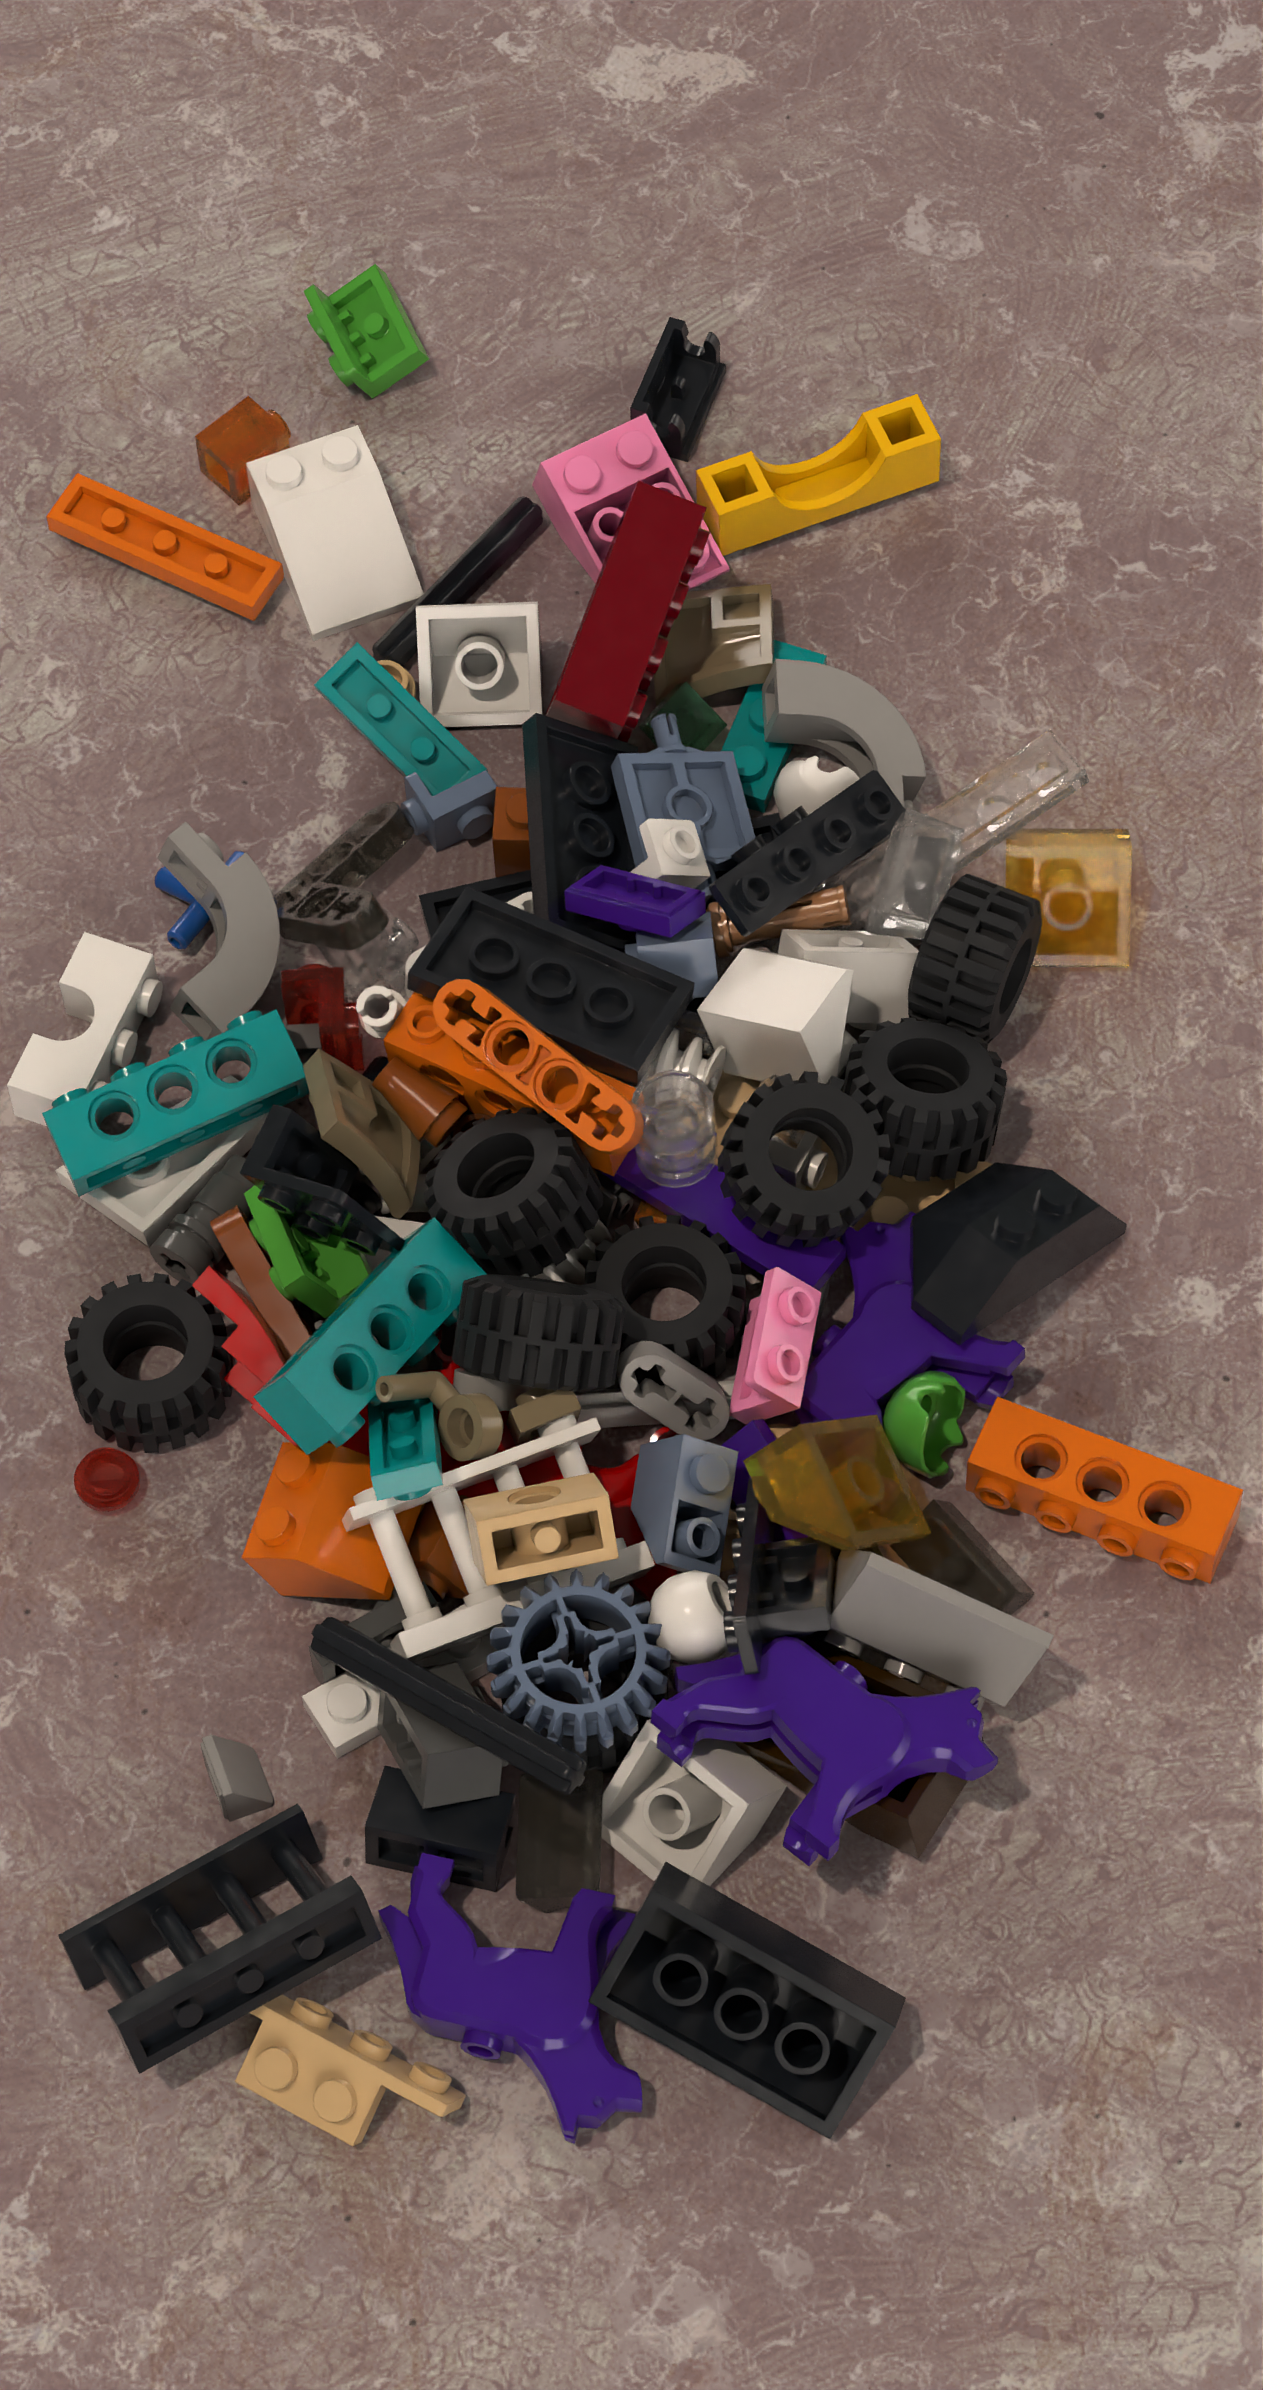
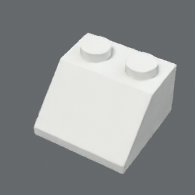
(690, 1813)

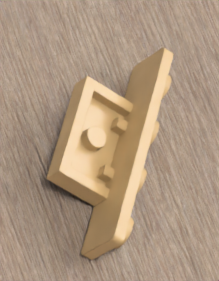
(332, 2073)

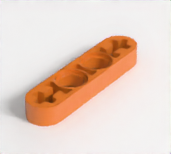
(540, 1063)

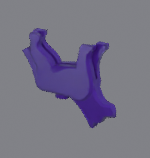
(890, 1342)
(829, 1728)
(518, 1996)

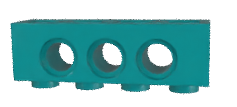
(160, 1132)
(304, 1390)

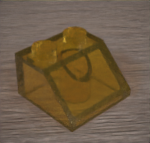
(1081, 891)
(837, 1485)

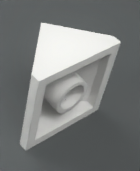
(480, 663)
(778, 1015)

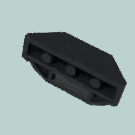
(1000, 1245)

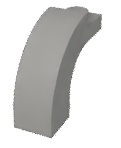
(846, 718)
(243, 925)

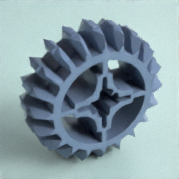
(553, 1673)

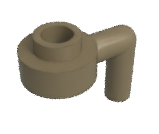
(467, 1423)

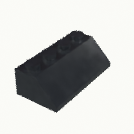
(748, 2000)

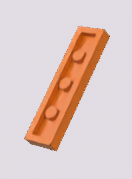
(165, 546)

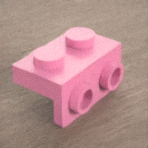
(775, 1348)

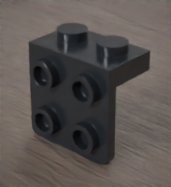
(311, 1181)

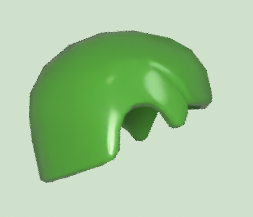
(924, 1421)

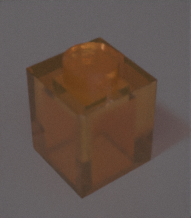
(238, 438)

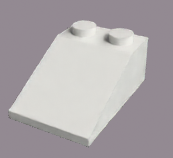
(334, 532)

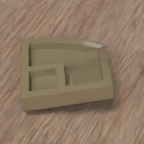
(719, 641)
(364, 1129)

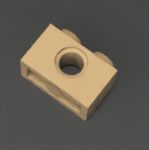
(540, 1528)

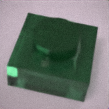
(695, 718)

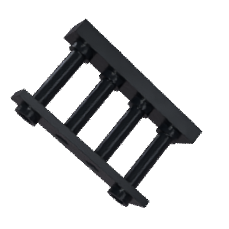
(239, 1975)

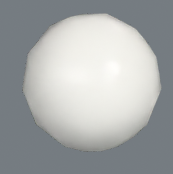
(691, 1616)

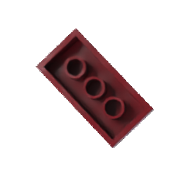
(628, 609)

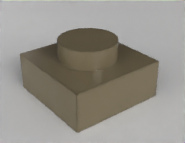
(538, 1408)

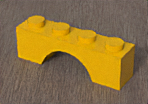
(880, 458)

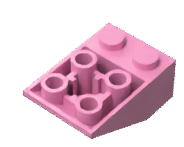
(593, 483)

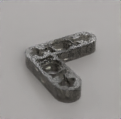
(324, 898)

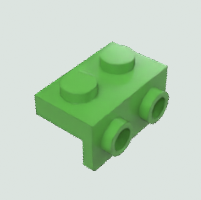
(366, 331)
(304, 1267)

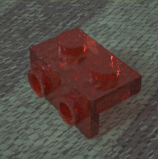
(320, 997)

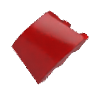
(249, 1344)

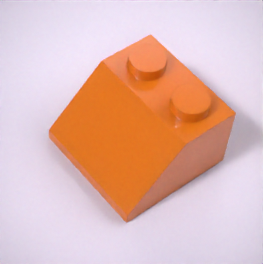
(300, 1530)

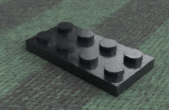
(573, 819)
(575, 990)

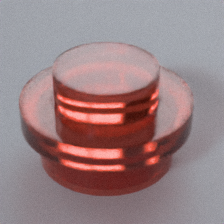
(106, 1479)

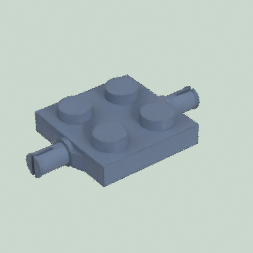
(684, 786)

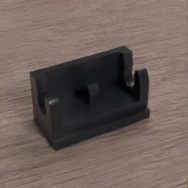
(679, 388)
(468, 1832)

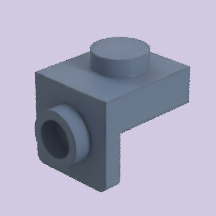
(453, 814)

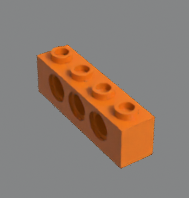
(427, 1048)
(1086, 1461)

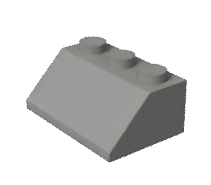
(930, 1629)

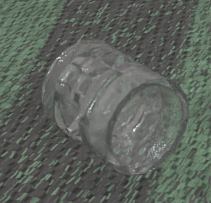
(678, 1129)

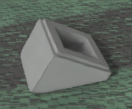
(235, 1777)

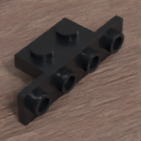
(805, 852)
(776, 1585)

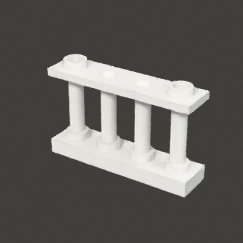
(425, 1627)

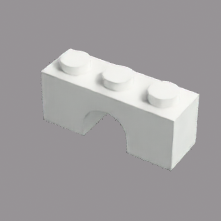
(113, 992)

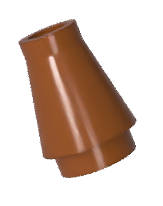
(421, 1102)

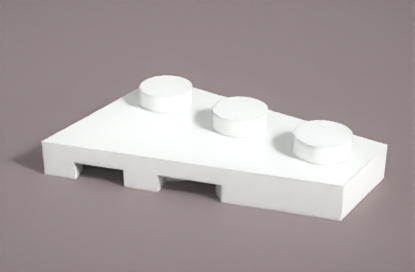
(154, 1195)

